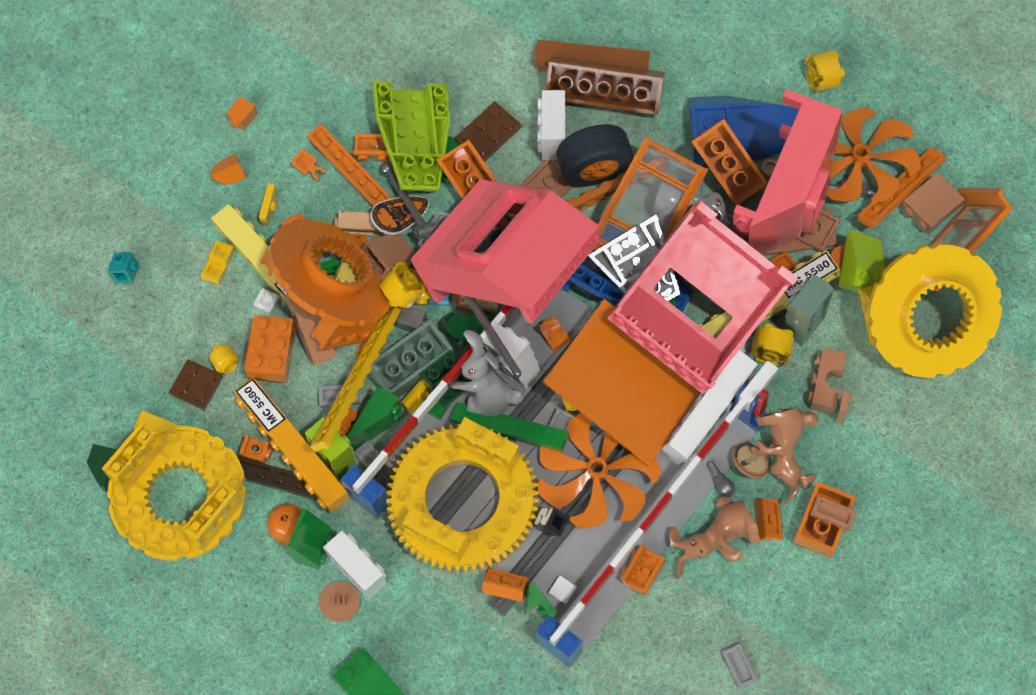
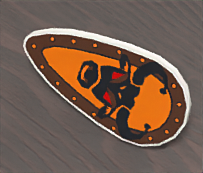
(394, 217)

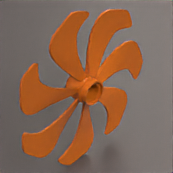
(861, 157)
(596, 511)

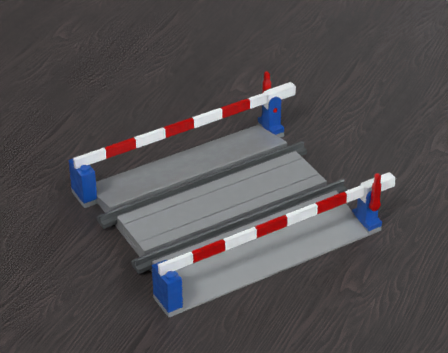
(588, 556)

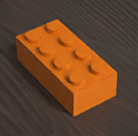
(728, 162)

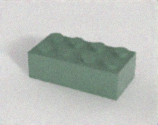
(808, 308)
(400, 365)

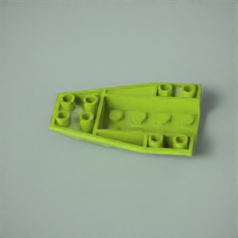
(413, 131)

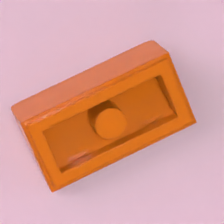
(768, 519)
(504, 585)

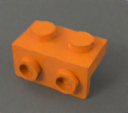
(370, 146)
(642, 570)

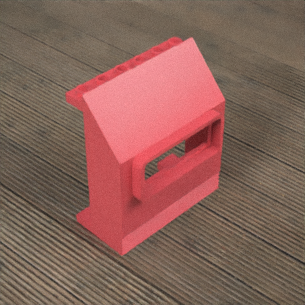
(798, 180)
(525, 261)
(721, 269)

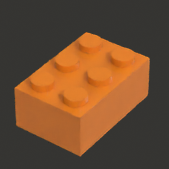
(270, 348)
(818, 534)

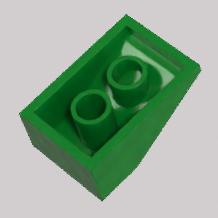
(376, 417)
(309, 539)
(365, 677)

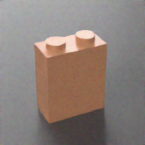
(932, 203)
(386, 252)

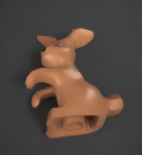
(786, 430)
(730, 524)

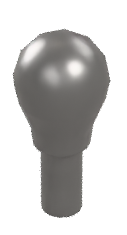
(724, 485)

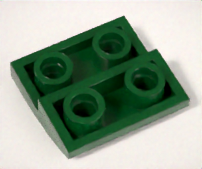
(437, 371)

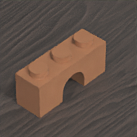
(824, 397)

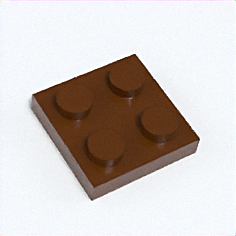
(196, 384)

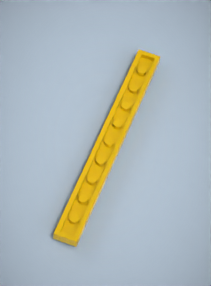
(355, 380)

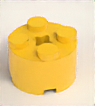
(824, 71)
(402, 285)
(772, 345)

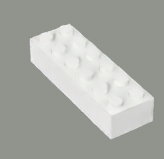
(707, 408)

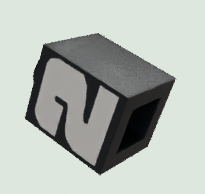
(550, 521)

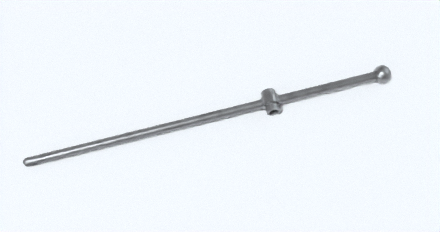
(425, 231)

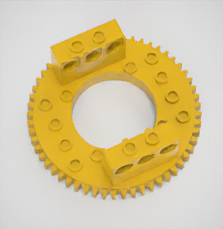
(439, 543)

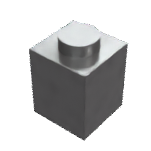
(411, 319)

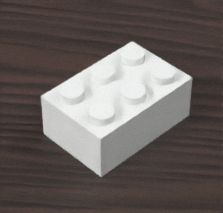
(551, 122)
(521, 353)
(356, 564)

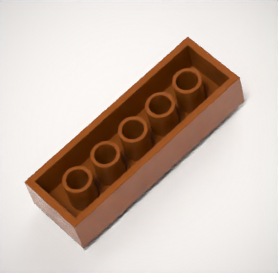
(606, 85)

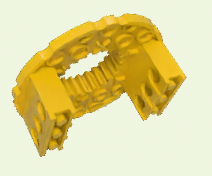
(890, 302)
(144, 459)

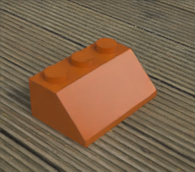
(464, 168)

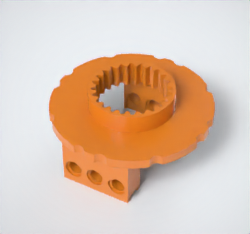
(346, 309)

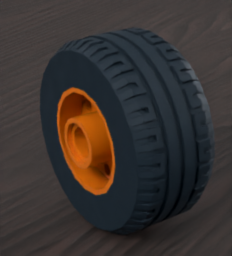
(594, 155)

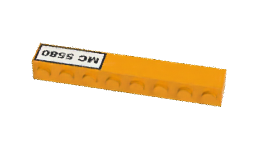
(292, 445)

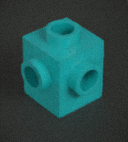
(123, 267)

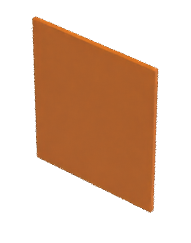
(621, 386)

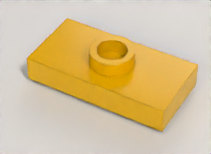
(269, 204)
(416, 397)

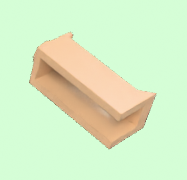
(357, 223)

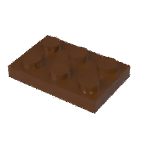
(489, 130)

